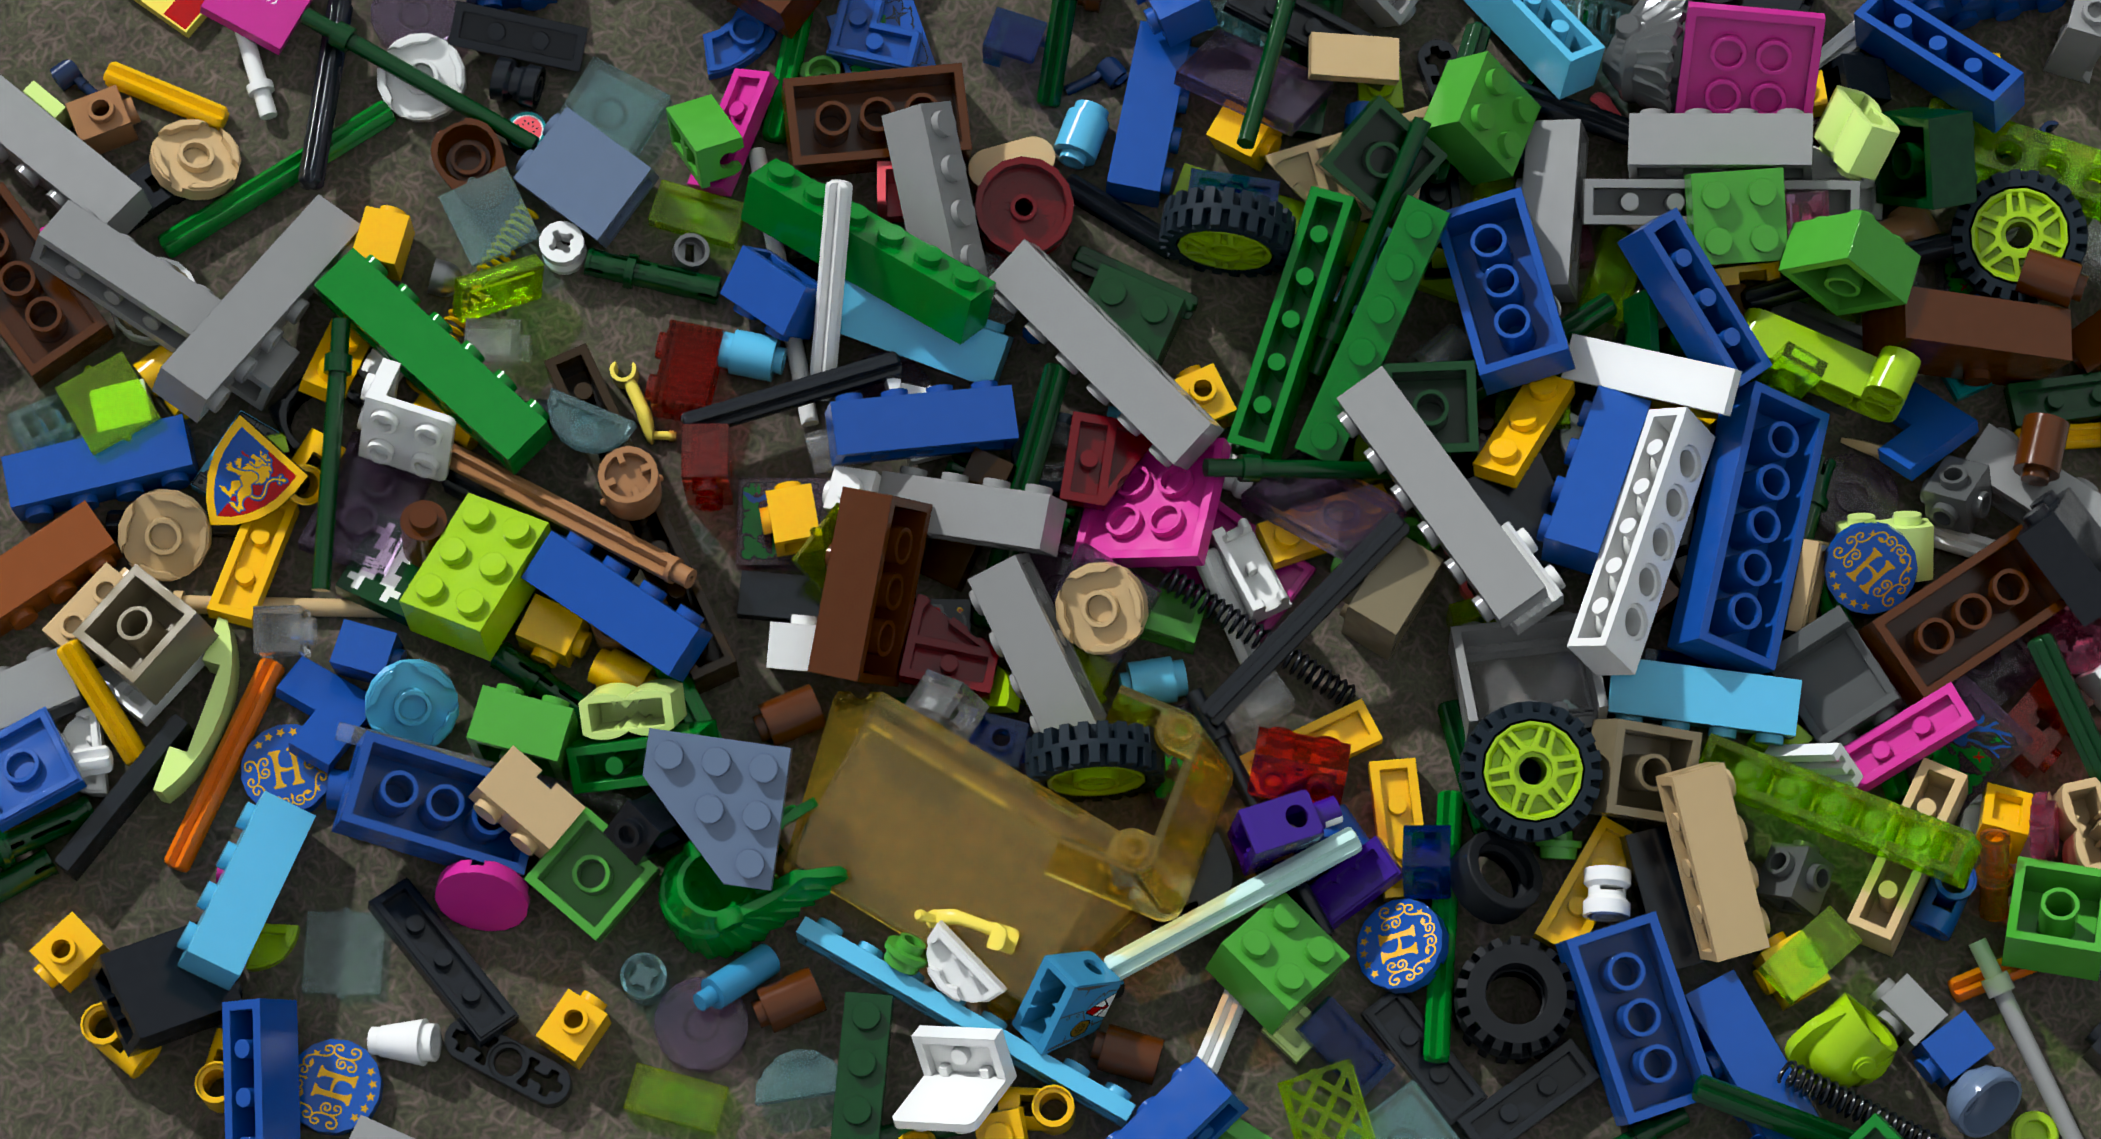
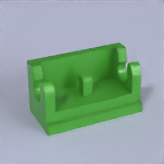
(702, 137)

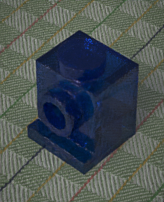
(1018, 732)

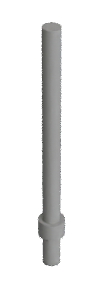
(2000, 986)

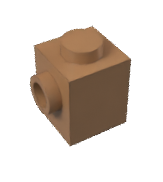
(104, 119)

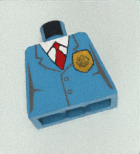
(1066, 1000)

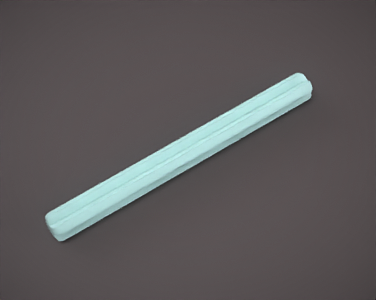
(1234, 903)

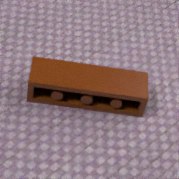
(52, 565)

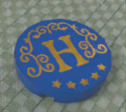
(1870, 567)
(275, 770)
(1402, 945)
(337, 1086)

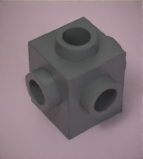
(1957, 494)
(1795, 878)

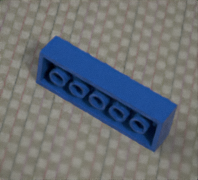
(1749, 531)

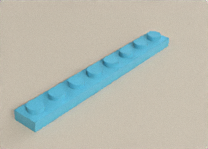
(867, 963)

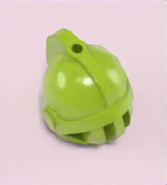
(1843, 1044)

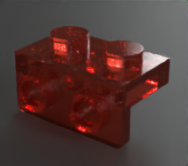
(1298, 762)

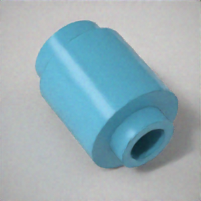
(1082, 134)
(752, 355)
(1157, 678)

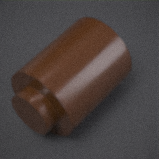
(2051, 278)
(2041, 448)
(420, 529)
(789, 716)
(788, 1000)
(1127, 1053)

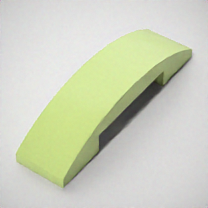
(184, 767)

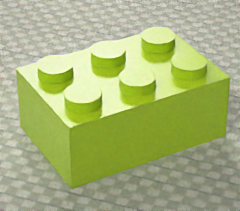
(472, 577)

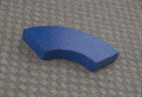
(736, 44)

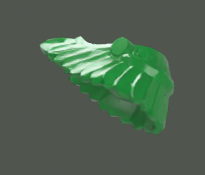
(729, 918)

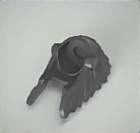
(1647, 53)

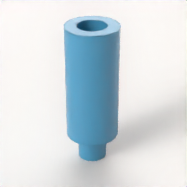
(737, 978)

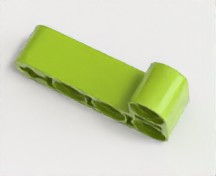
(1852, 377)

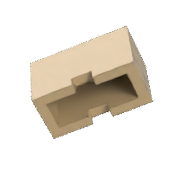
(525, 804)

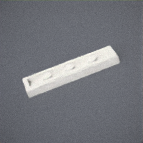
(1653, 375)

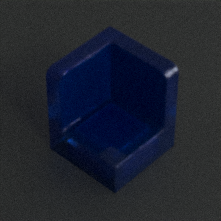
(1013, 37)

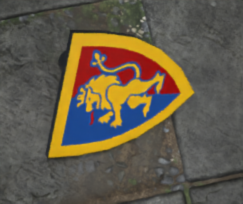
(249, 476)

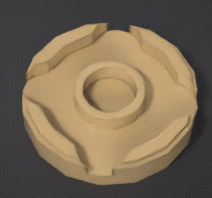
(194, 160)
(165, 534)
(1102, 608)

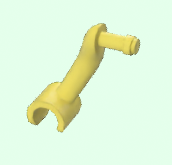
(640, 405)
(1001, 936)

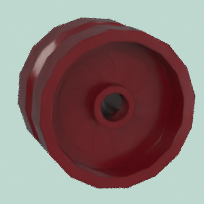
(1025, 184)

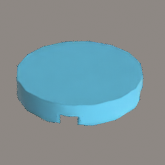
(412, 702)

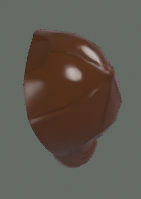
(466, 151)

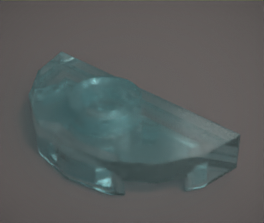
(586, 425)
(796, 1077)

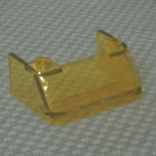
(1148, 870)

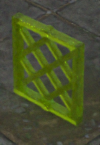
(1315, 1076)

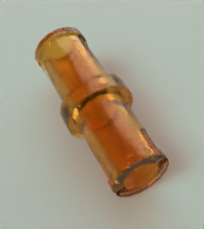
(1994, 874)

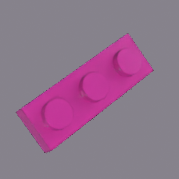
(745, 105)
(1910, 736)

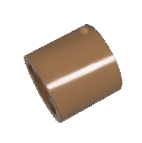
(630, 483)

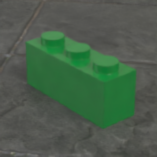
(618, 761)

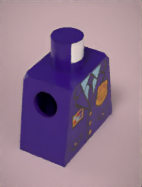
(1263, 831)

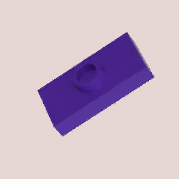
(1356, 881)

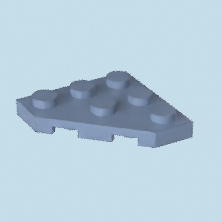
(724, 799)

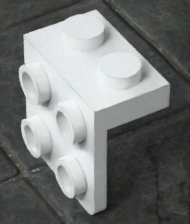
(400, 431)
(962, 1079)

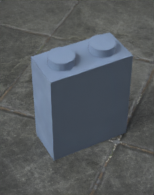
(585, 176)

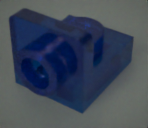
(1426, 861)

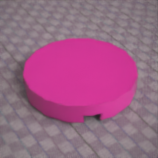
(482, 896)

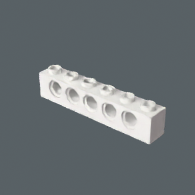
(1641, 542)

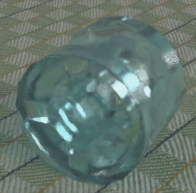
(640, 970)

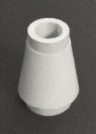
(407, 1041)

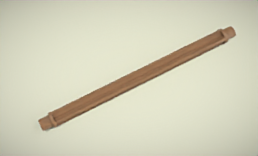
(572, 517)

